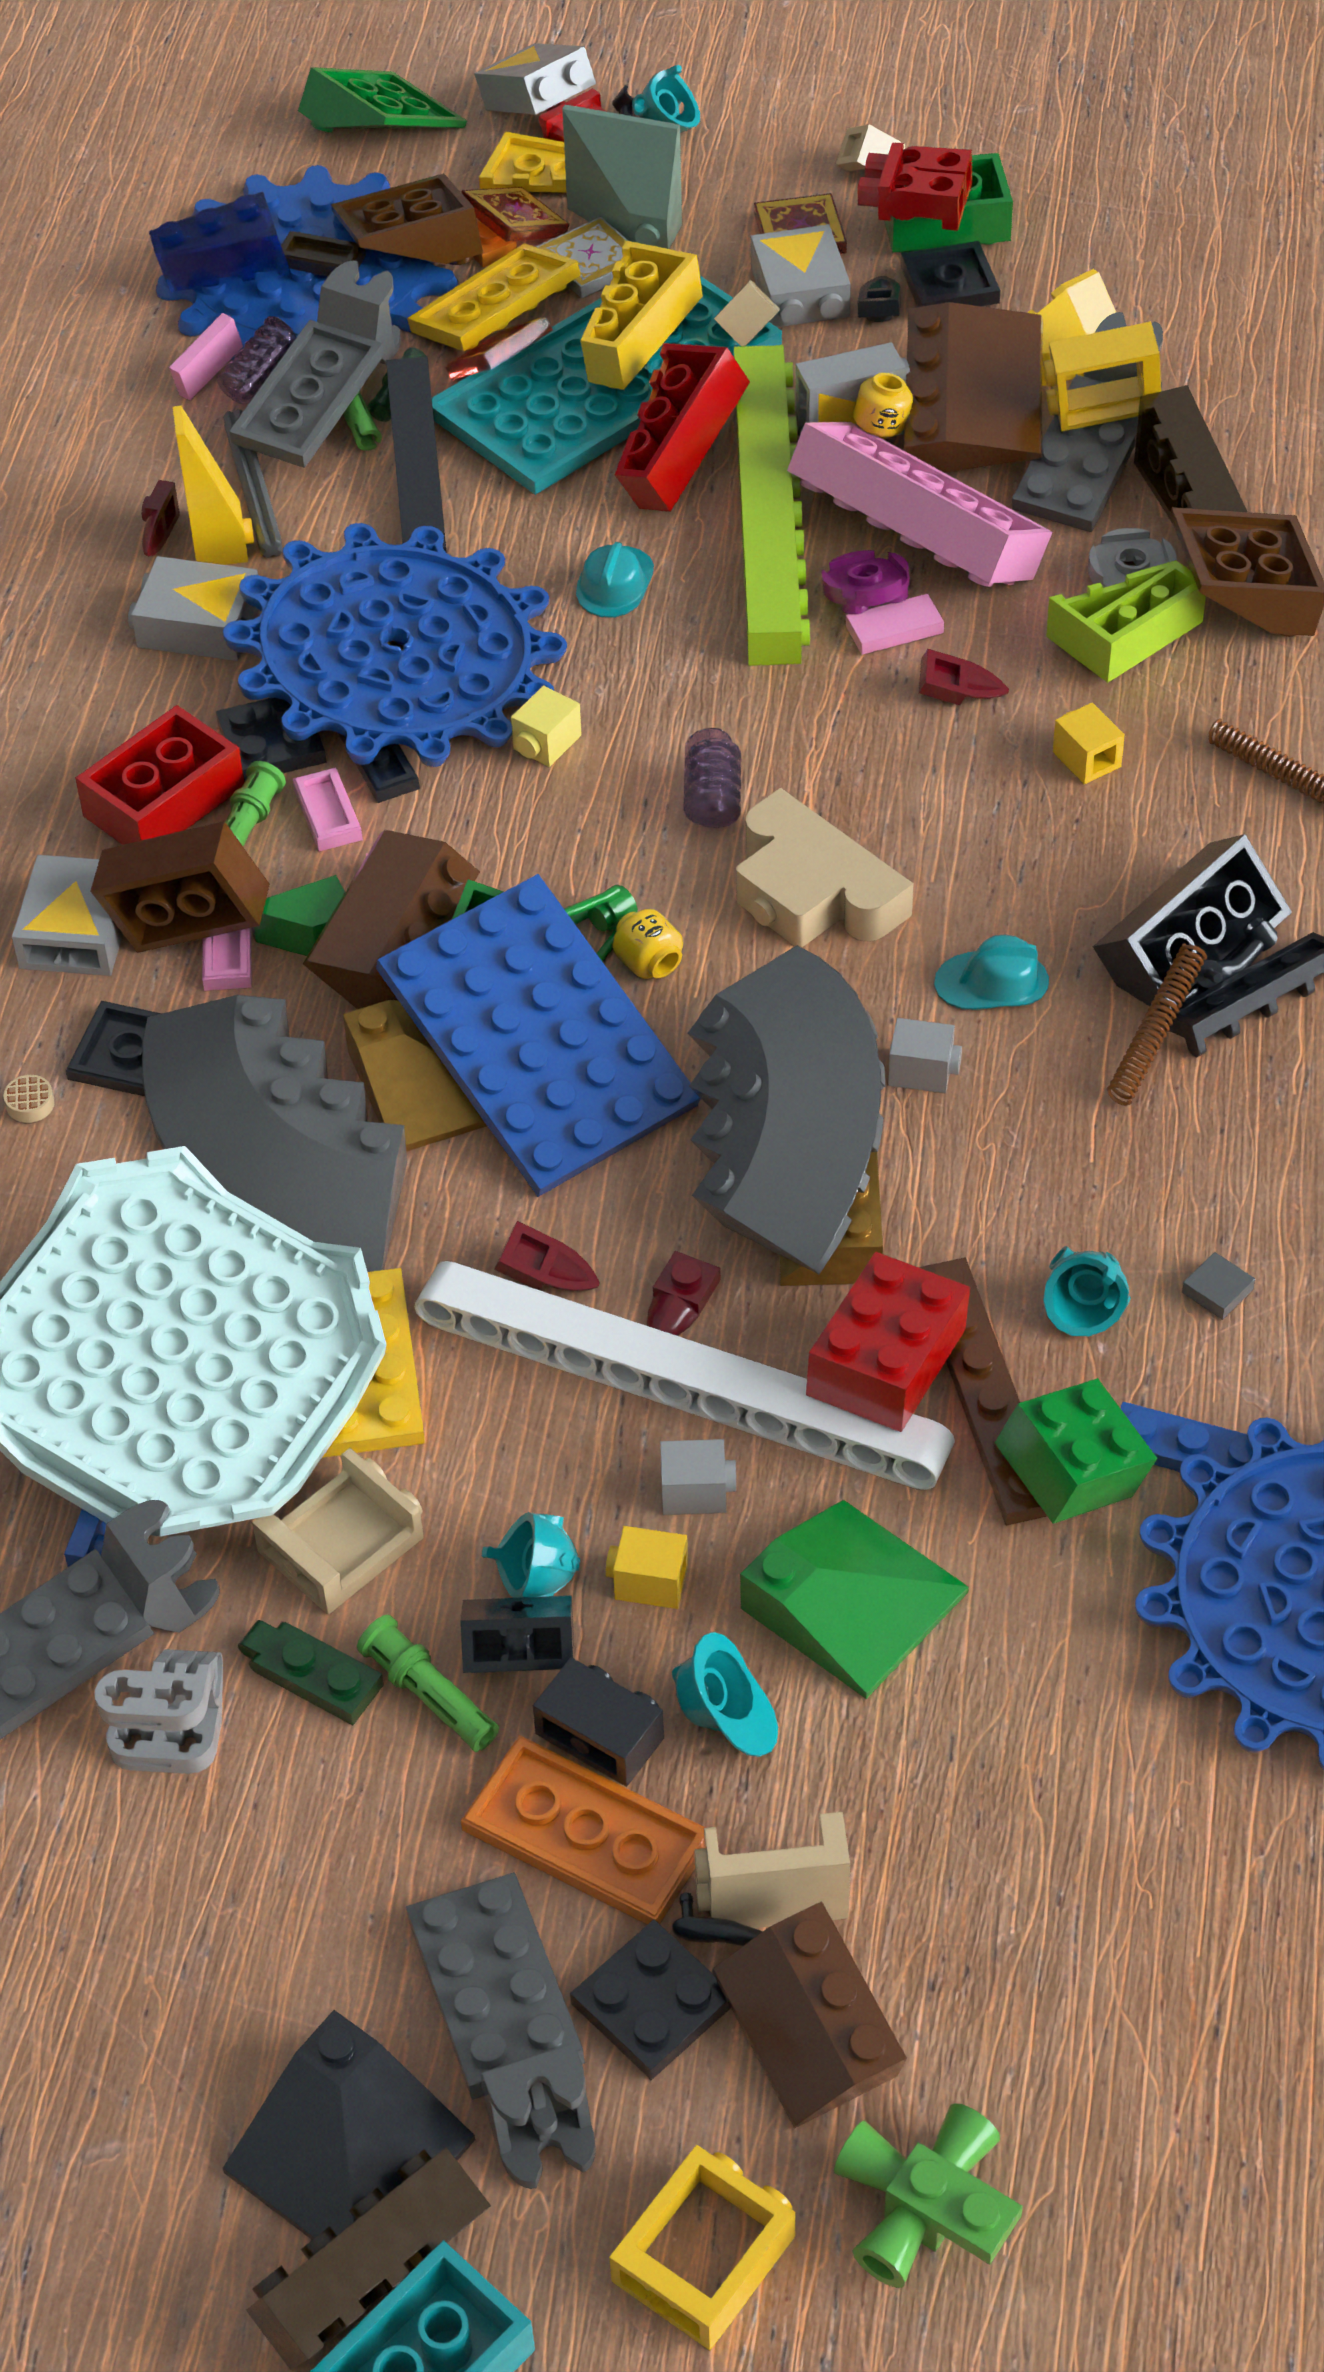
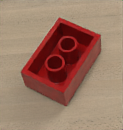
(160, 779)
(887, 1341)

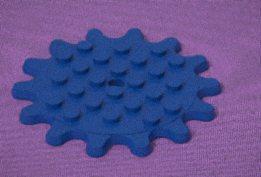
(297, 296)
(330, 655)
(1249, 1585)

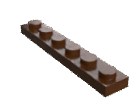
(986, 1396)

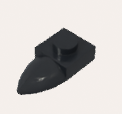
(879, 299)

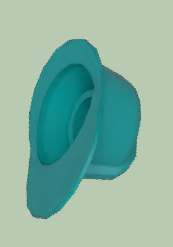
(614, 580)
(996, 975)
(724, 1696)

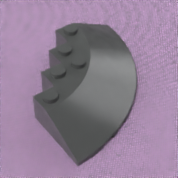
(791, 1105)
(273, 1122)

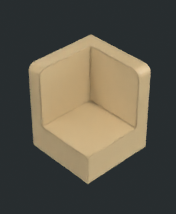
(858, 143)
(746, 314)

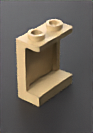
(342, 1533)
(775, 1884)

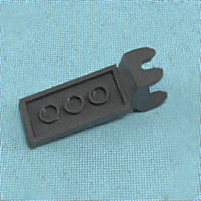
(321, 369)
(1083, 463)
(96, 1613)
(507, 2023)

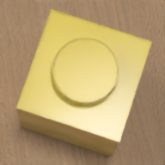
(546, 726)

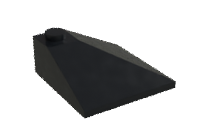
(339, 2129)

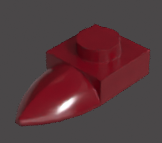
(160, 514)
(956, 679)
(542, 1260)
(681, 1293)

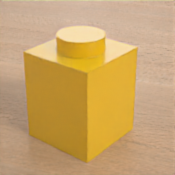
(1088, 743)
(648, 1567)

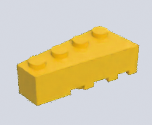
(638, 311)

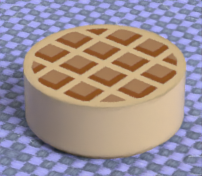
(29, 1098)

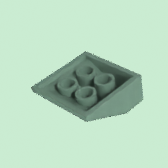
(624, 173)

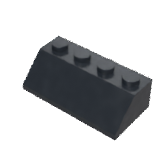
(1197, 906)

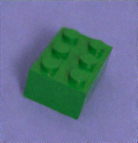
(984, 219)

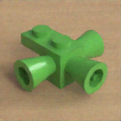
(928, 2194)

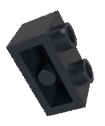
(599, 1721)

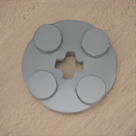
(1125, 545)

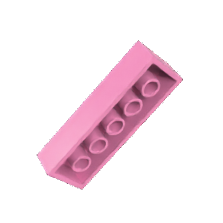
(919, 503)

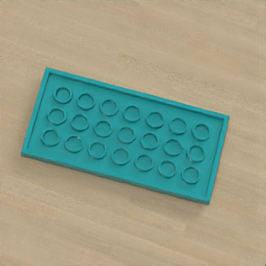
(543, 416)

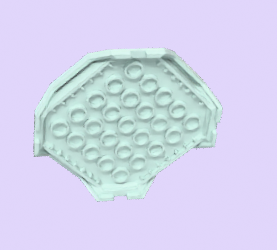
(178, 1347)

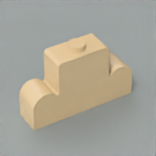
(811, 875)

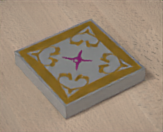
(596, 250)

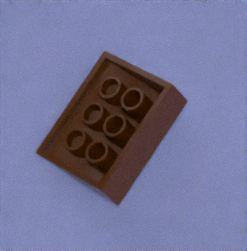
(974, 386)

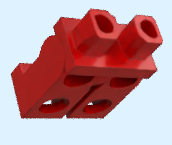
(917, 183)

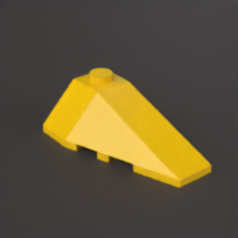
(1074, 311)
(212, 505)

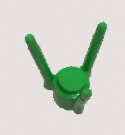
(604, 912)

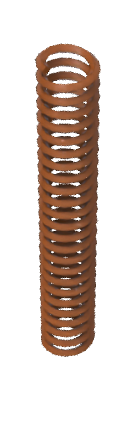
(1306, 777)
(1115, 1082)

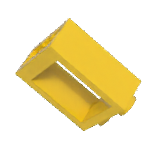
(1099, 351)
(672, 2296)

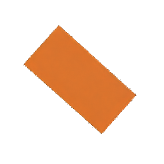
(586, 1831)

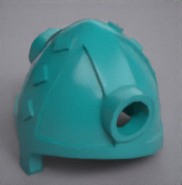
(662, 99)
(1085, 1292)
(535, 1556)

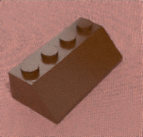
(394, 898)

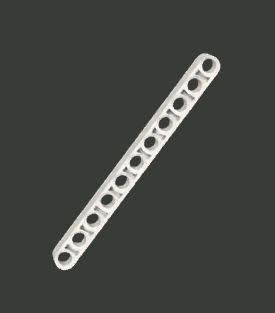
(677, 1373)

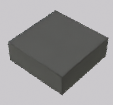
(1218, 1285)

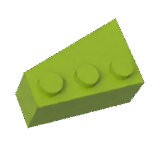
(1126, 621)

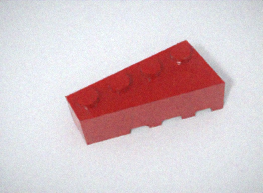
(679, 422)

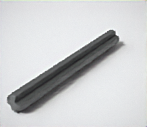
(255, 493)

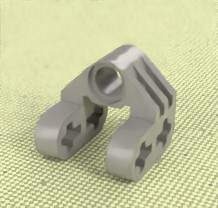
(165, 1707)

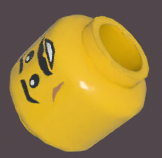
(883, 405)
(648, 944)

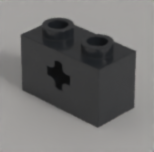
(516, 1634)

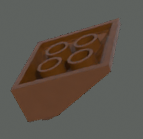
(415, 220)
(1254, 566)

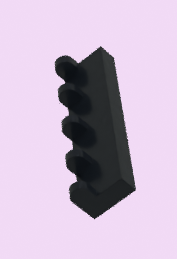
(1249, 990)

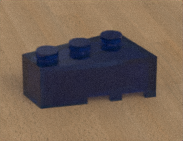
(220, 244)

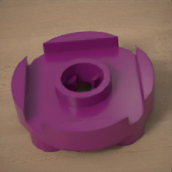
(865, 581)

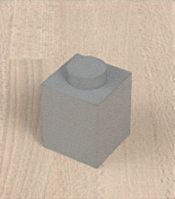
(923, 1055)
(695, 1476)

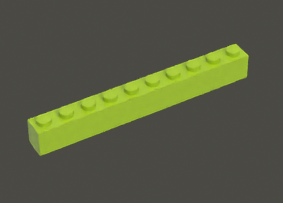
(768, 510)

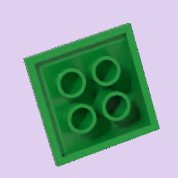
(370, 102)
(848, 1595)

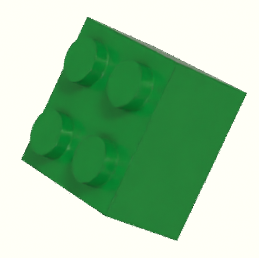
(1075, 1450)

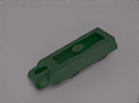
(311, 1669)

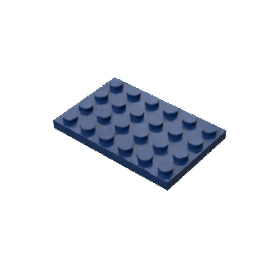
(538, 1034)

